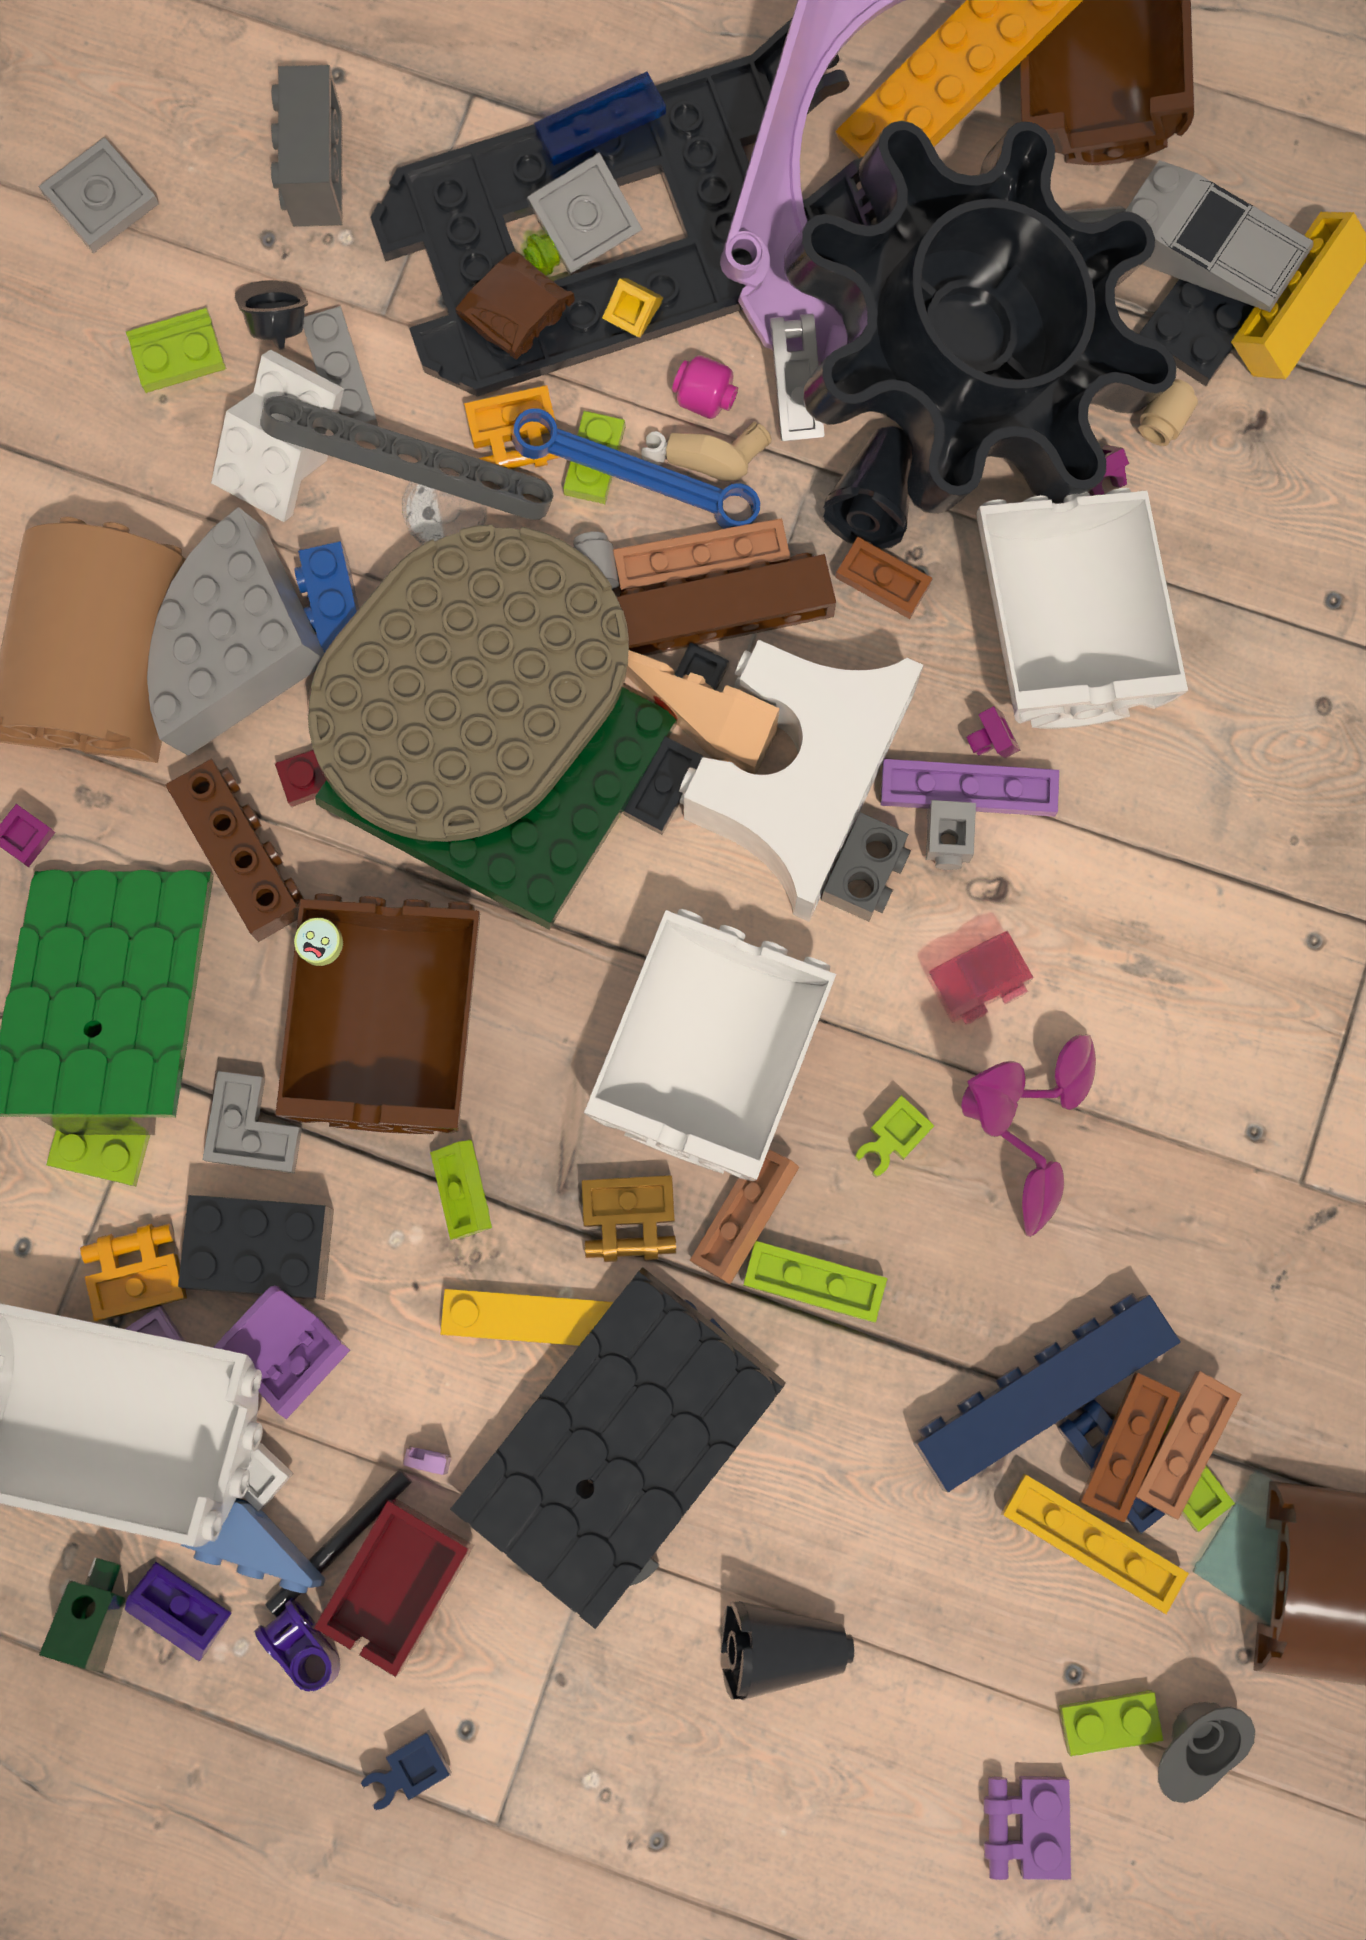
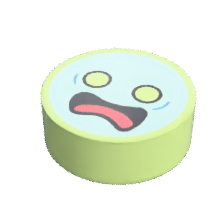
(318, 941)

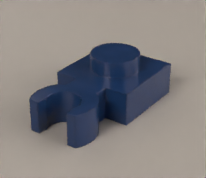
(413, 1769)

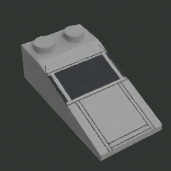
(1217, 237)

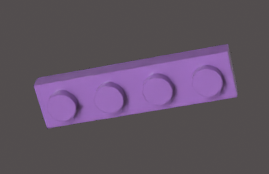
(990, 787)

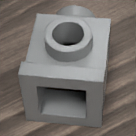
(952, 819)

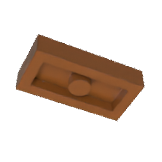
(883, 577)

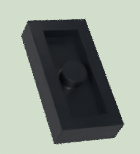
(659, 788)

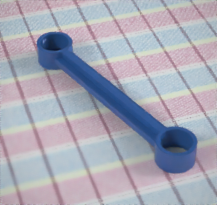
(633, 469)

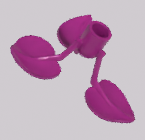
(994, 1099)

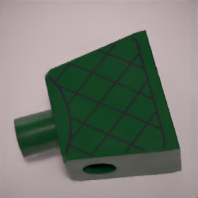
(81, 1639)

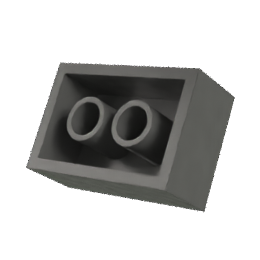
(308, 145)

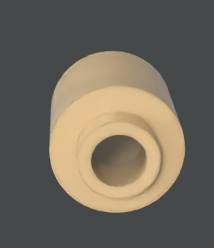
(1168, 413)

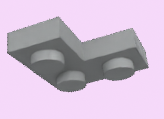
(238, 1137)

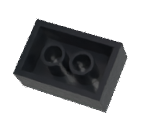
(255, 1246)

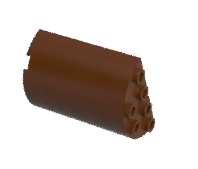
(386, 1023)

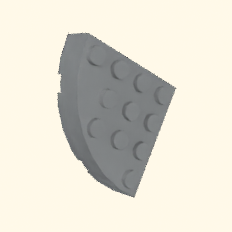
(226, 636)

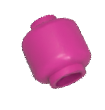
(704, 386)

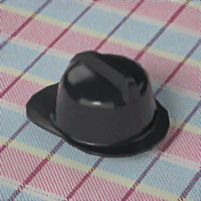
(272, 310)

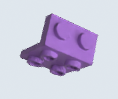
(287, 1346)

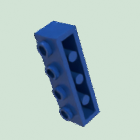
(330, 590)

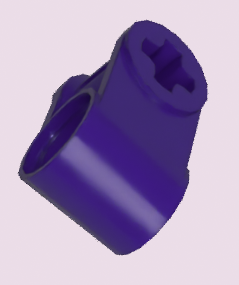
(297, 1645)

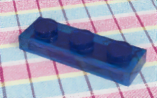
(600, 118)

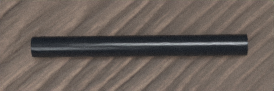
(345, 1535)

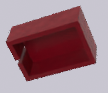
(394, 1586)

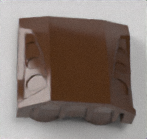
(514, 304)

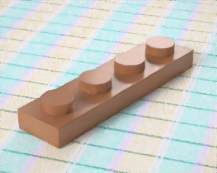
(700, 554)

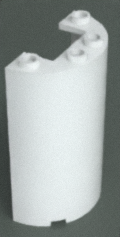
(123, 1426)

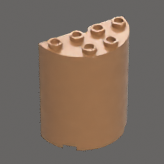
(83, 639)

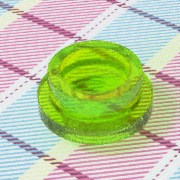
(542, 253)

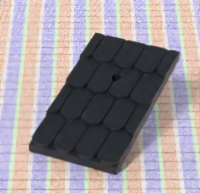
(641, 1413)

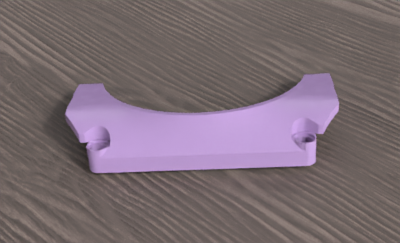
(771, 199)

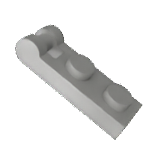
(791, 375)

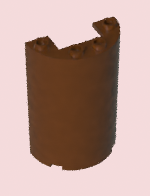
(1112, 80)
(1317, 1585)

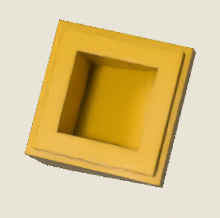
(632, 306)

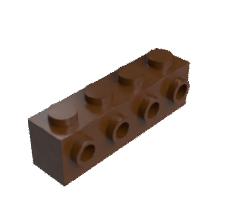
(235, 850)

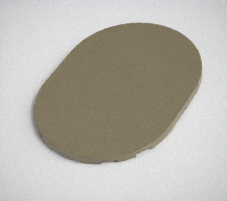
(468, 683)

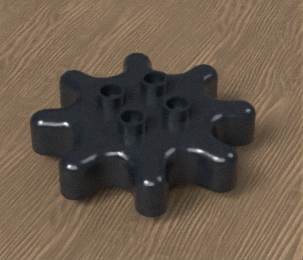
(978, 316)

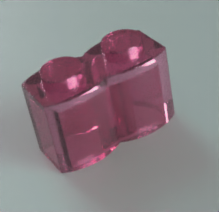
(980, 977)

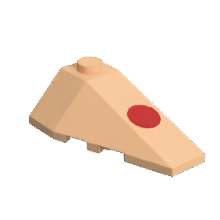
(724, 724)

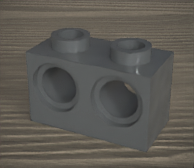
(858, 864)

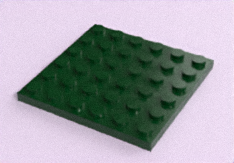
(547, 851)

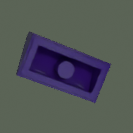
(177, 1611)

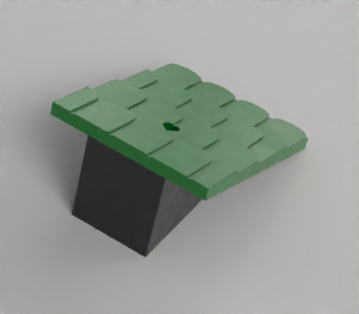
(103, 999)

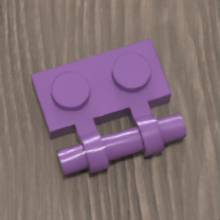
(1043, 1828)

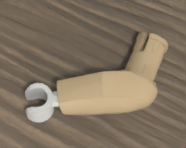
(708, 453)

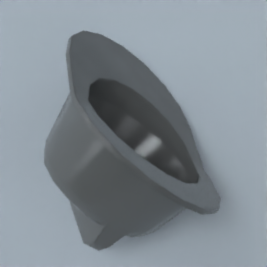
(1203, 1749)

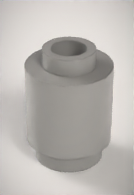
(600, 552)

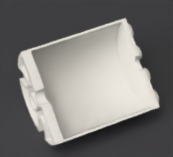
(1081, 607)
(710, 1045)

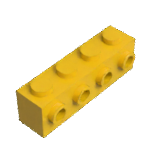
(1277, 339)

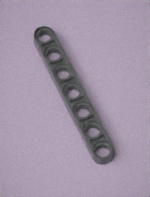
(386, 459)

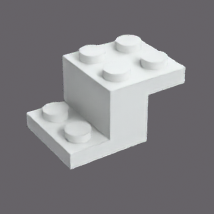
(262, 467)

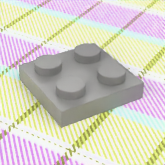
(98, 195)
(584, 213)

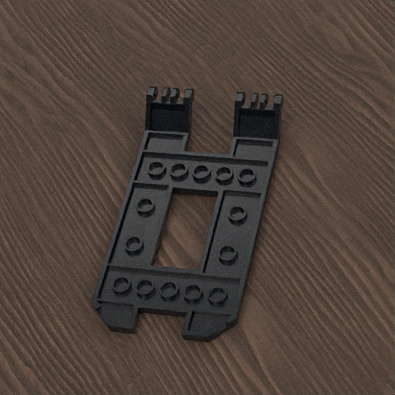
(465, 197)

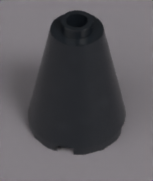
(873, 492)
(779, 1649)

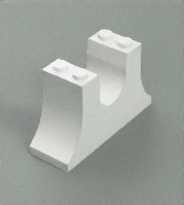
(807, 810)

